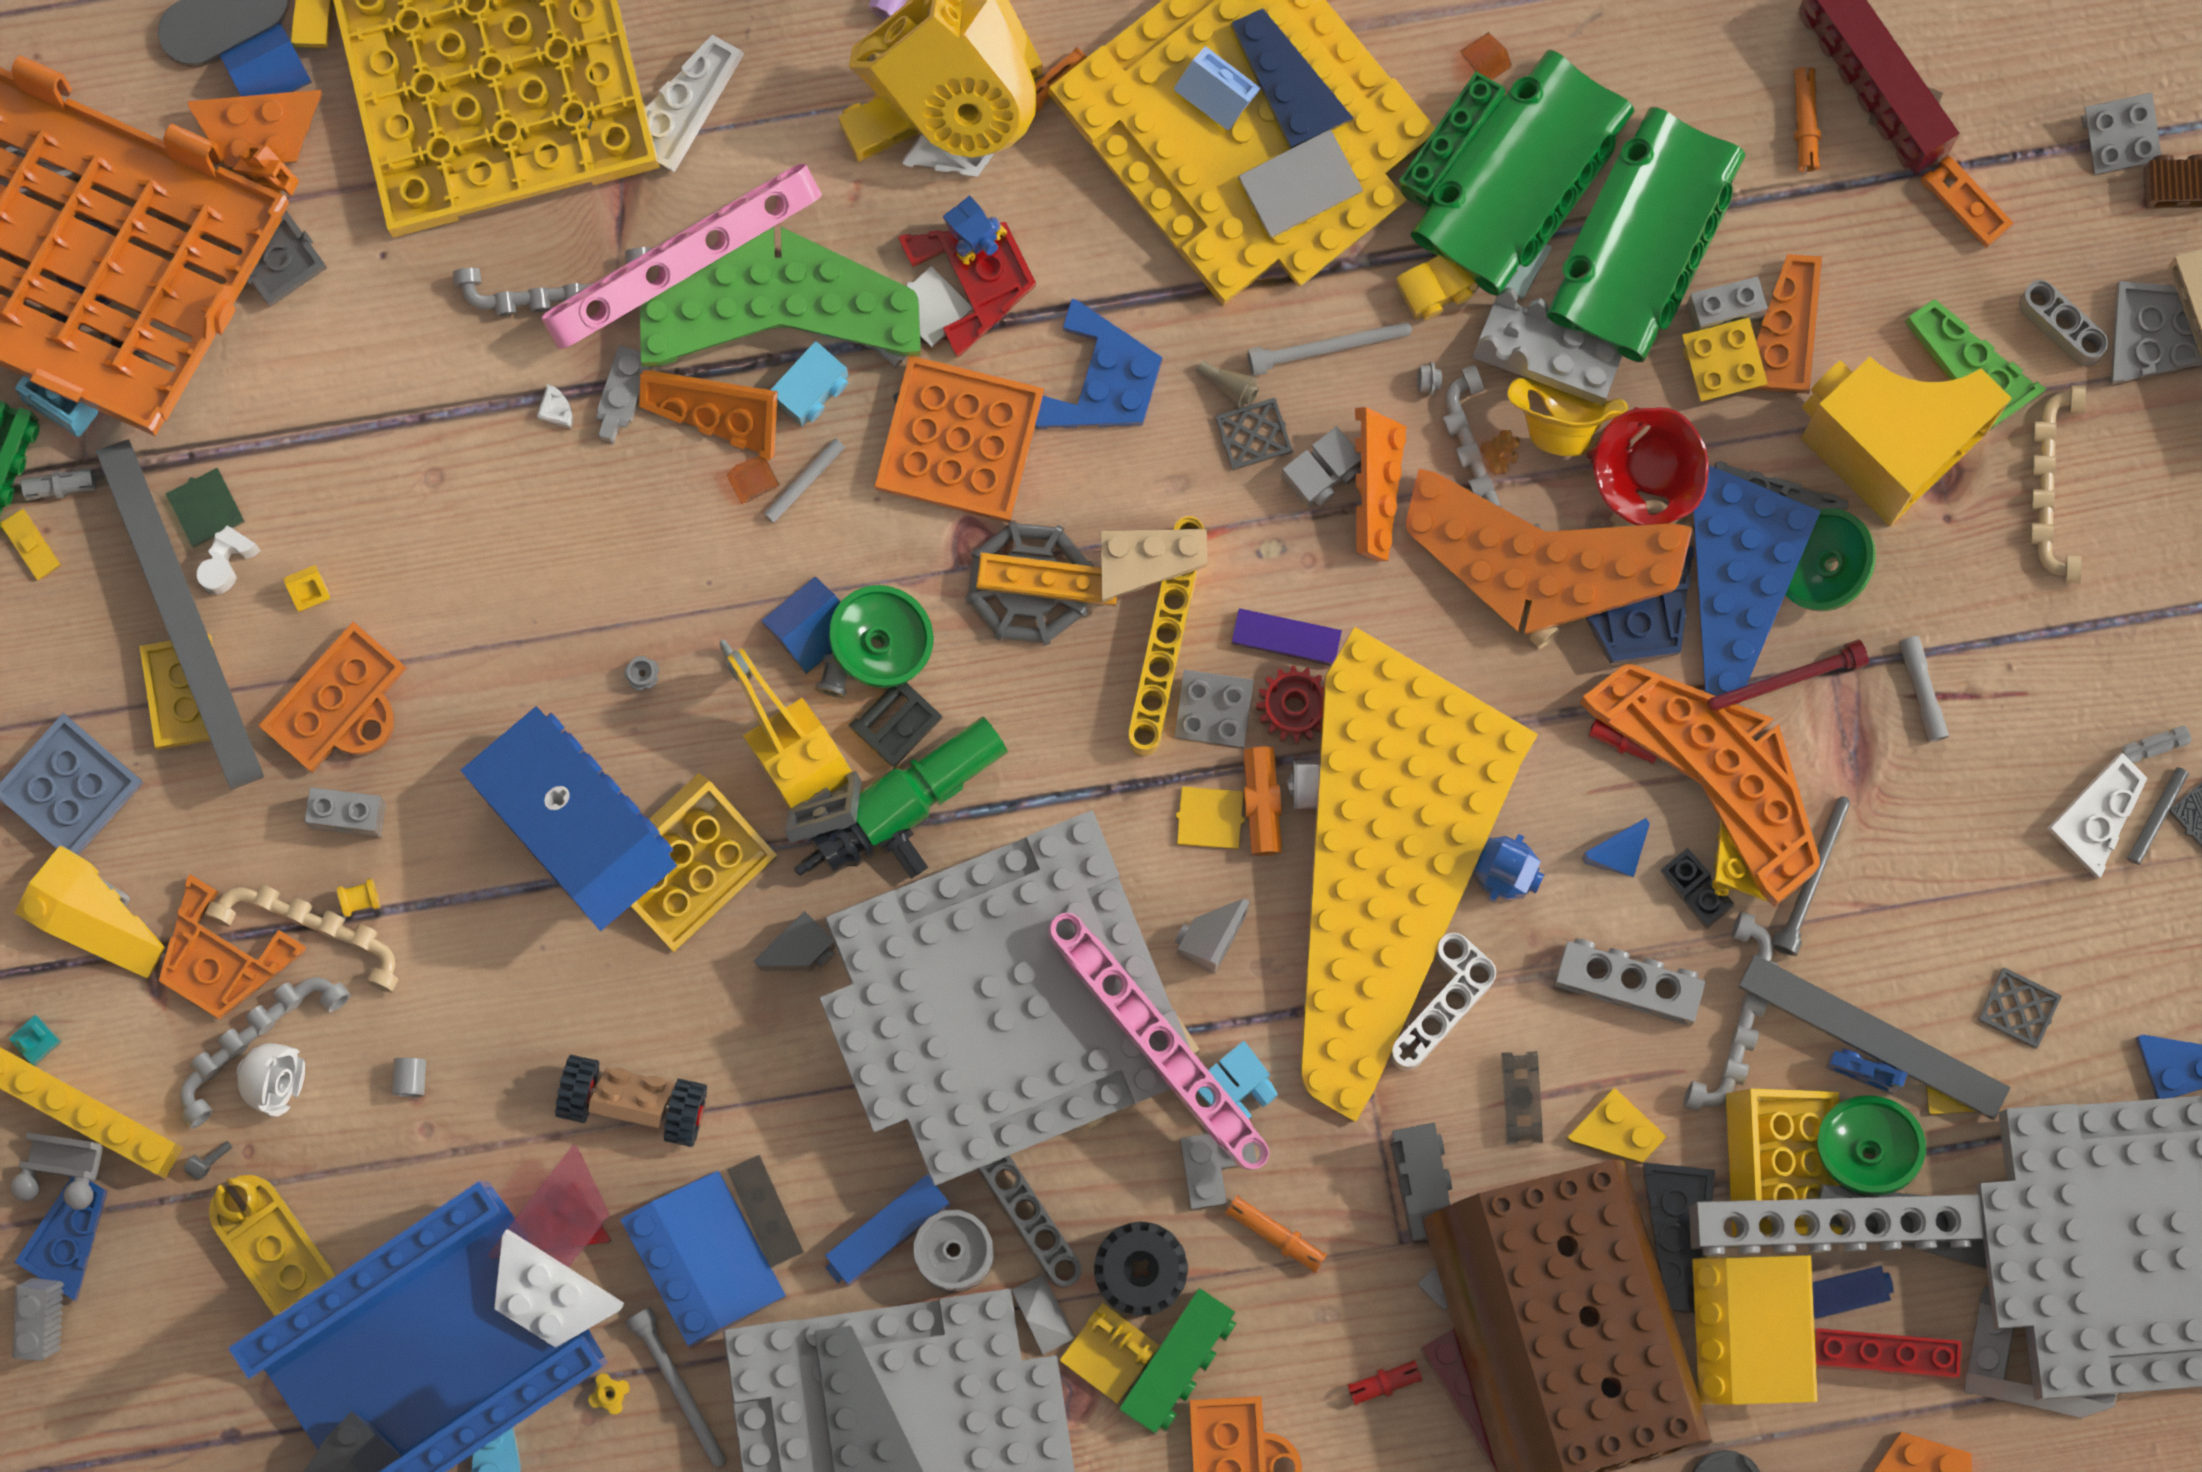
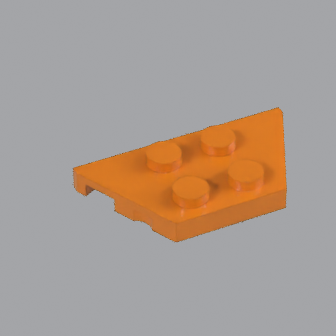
(266, 119)

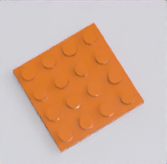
(959, 439)

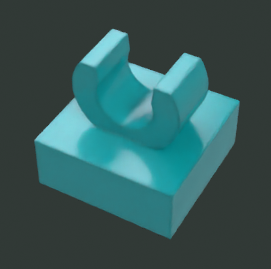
(35, 1040)

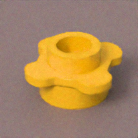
(612, 1403)

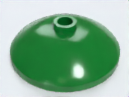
(1834, 538)
(891, 618)
(1877, 1128)

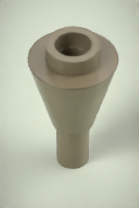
(1237, 387)

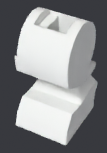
(216, 573)

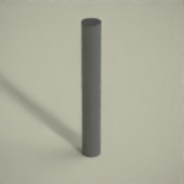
(2158, 815)

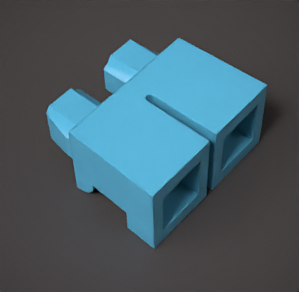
(1246, 1073)

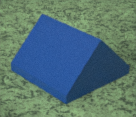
(266, 65)
(804, 623)

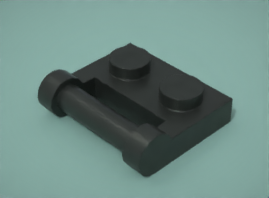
(903, 730)

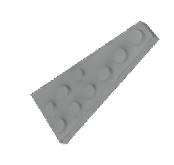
(2150, 332)

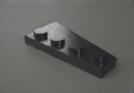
(1669, 1195)

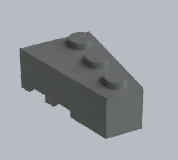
(1420, 1175)

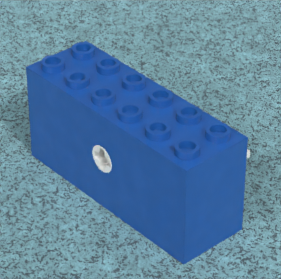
(571, 816)

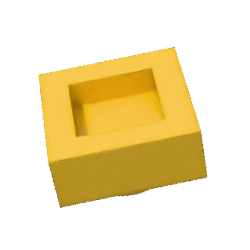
(306, 588)

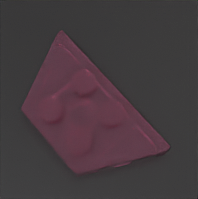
(561, 1212)

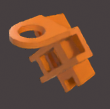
(265, 168)

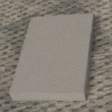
(1300, 184)

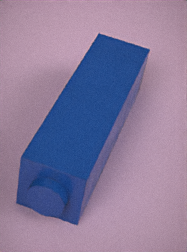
(885, 1231)

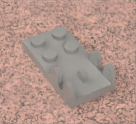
(1540, 350)

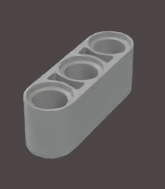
(2059, 306)

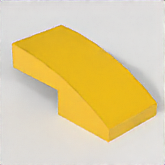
(311, 23)

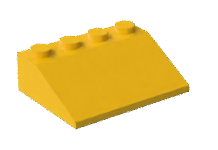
(713, 857)
(1776, 1147)
(1754, 1329)

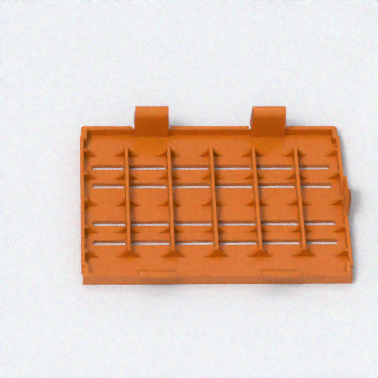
(159, 175)

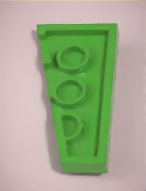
(1963, 353)

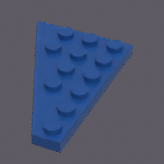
(1745, 562)

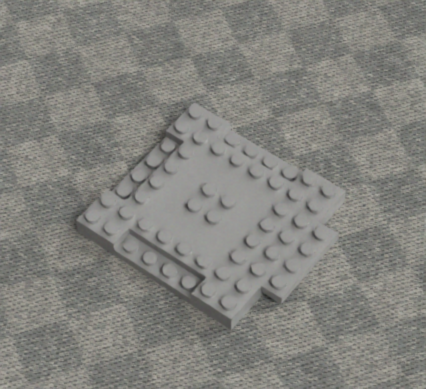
(976, 1016)
(2100, 1244)
(944, 1368)

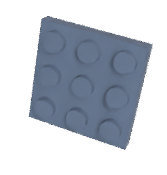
(68, 786)

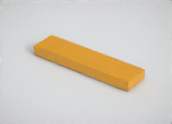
(1041, 579)

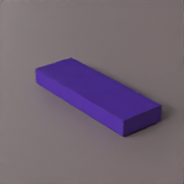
(1286, 637)

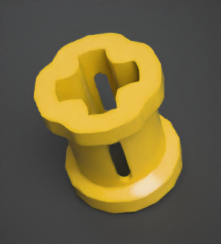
(358, 897)

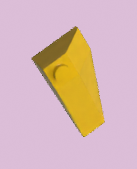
(82, 910)

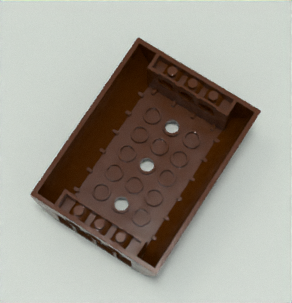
(1522, 1331)

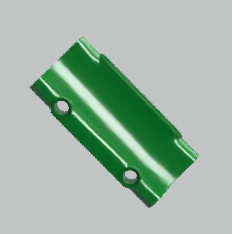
(1523, 172)
(1646, 234)

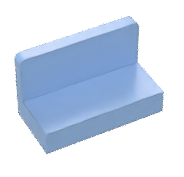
(1216, 88)

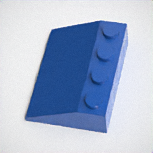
(703, 1258)

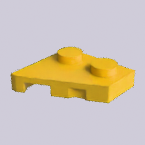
(1618, 1130)

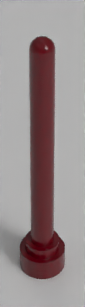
(1851, 656)

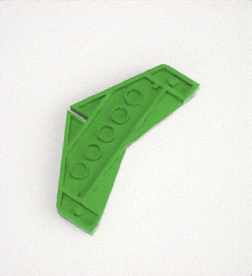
(800, 290)

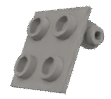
(2122, 133)
(1214, 708)

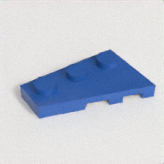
(64, 1242)

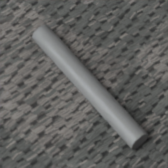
(804, 480)

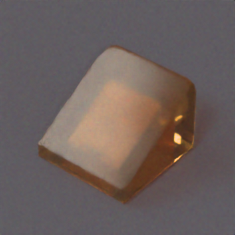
(1487, 56)
(752, 479)

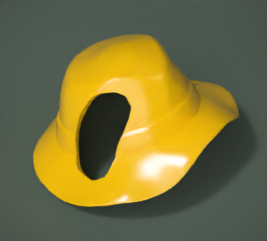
(1572, 417)

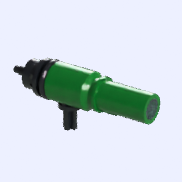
(903, 801)

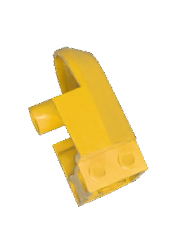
(953, 72)

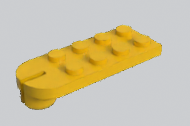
(268, 1242)

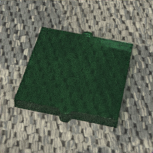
(205, 507)

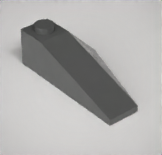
(353, 1448)

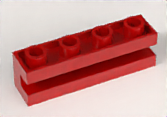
(1887, 1354)

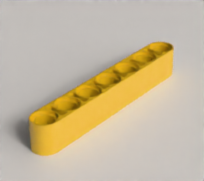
(1162, 652)

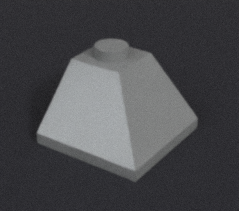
(1211, 935)

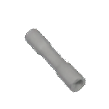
(1918, 669)

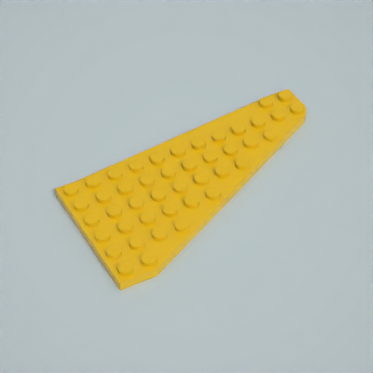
(1400, 822)

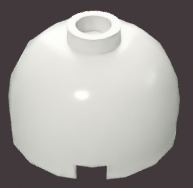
(270, 1077)

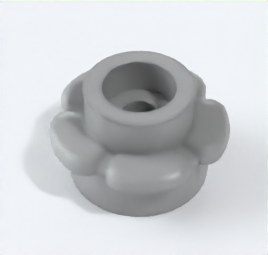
(1429, 379)
(635, 666)

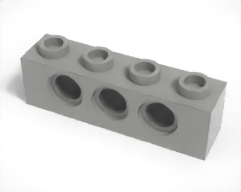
(1574, 977)

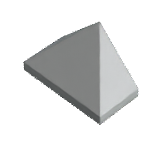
(1043, 1314)

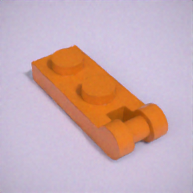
(1967, 201)

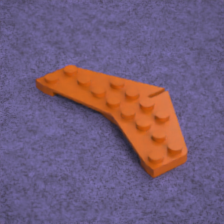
(1558, 571)
(1743, 778)

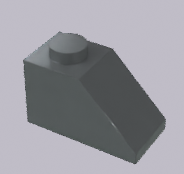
(798, 948)

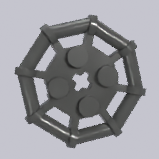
(1025, 605)

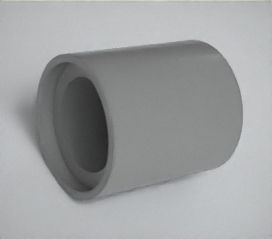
(409, 1077)

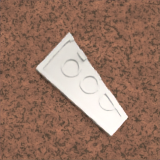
(688, 99)

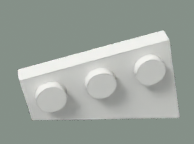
(2095, 818)

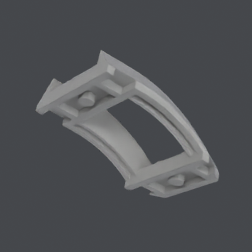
(1989, 1368)

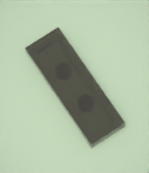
(765, 1211)

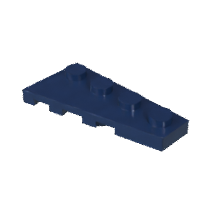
(1289, 84)

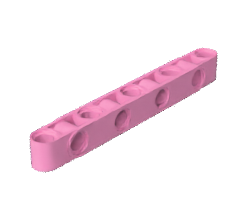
(681, 256)
(1176, 1062)

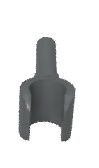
(199, 1168)

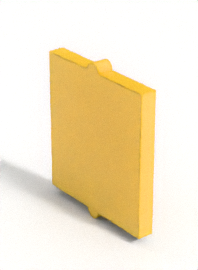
(1210, 818)

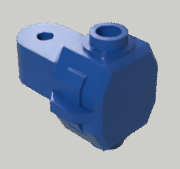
(1507, 869)

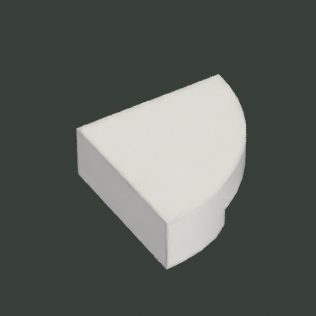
(555, 408)

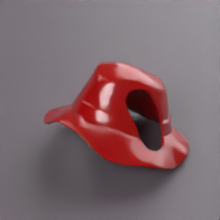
(1663, 462)

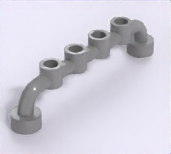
(537, 298)
(1457, 424)
(1743, 1036)
(235, 1044)

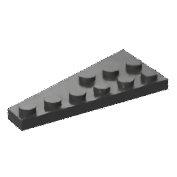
(858, 1414)

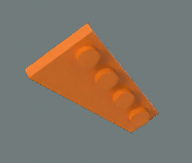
(1790, 326)
(718, 408)
(1378, 483)

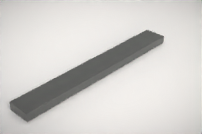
(1874, 1037)

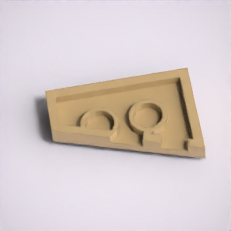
(1147, 557)

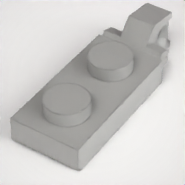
(620, 393)

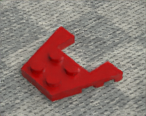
(989, 281)

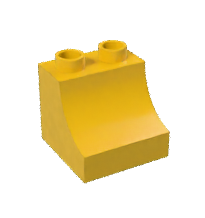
(1897, 433)

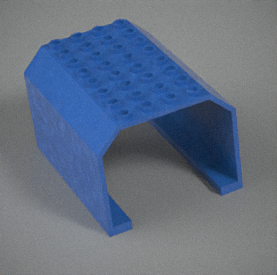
(418, 1343)

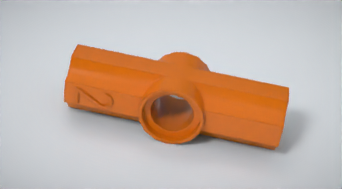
(1262, 801)

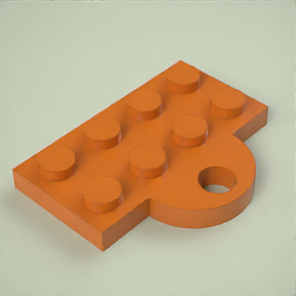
(337, 701)
(1232, 1438)

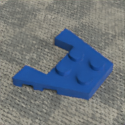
(1116, 382)

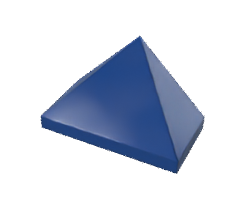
(1621, 851)

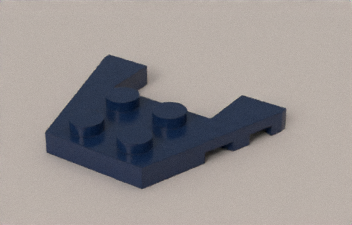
(1645, 627)

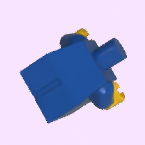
(973, 229)

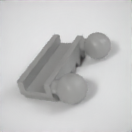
(62, 1158)

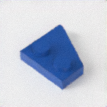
(2171, 1065)
(1870, 1073)

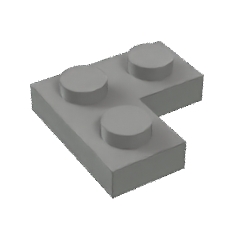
(1204, 1167)

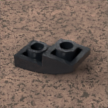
(1694, 887)

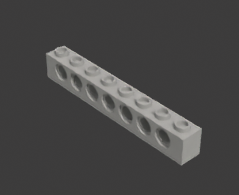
(1961, 1211)

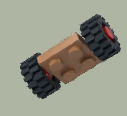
(631, 1099)

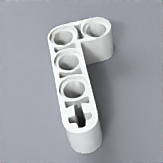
(1438, 1007)

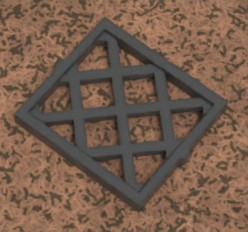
(1260, 457)
(2045, 1020)

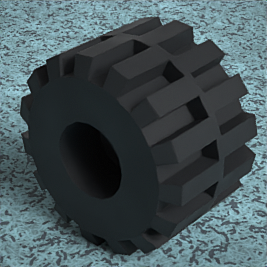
(1166, 1267)

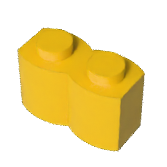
(1434, 285)

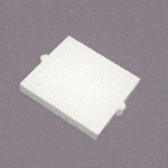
(937, 305)

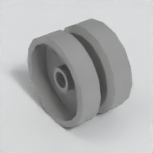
(957, 1272)

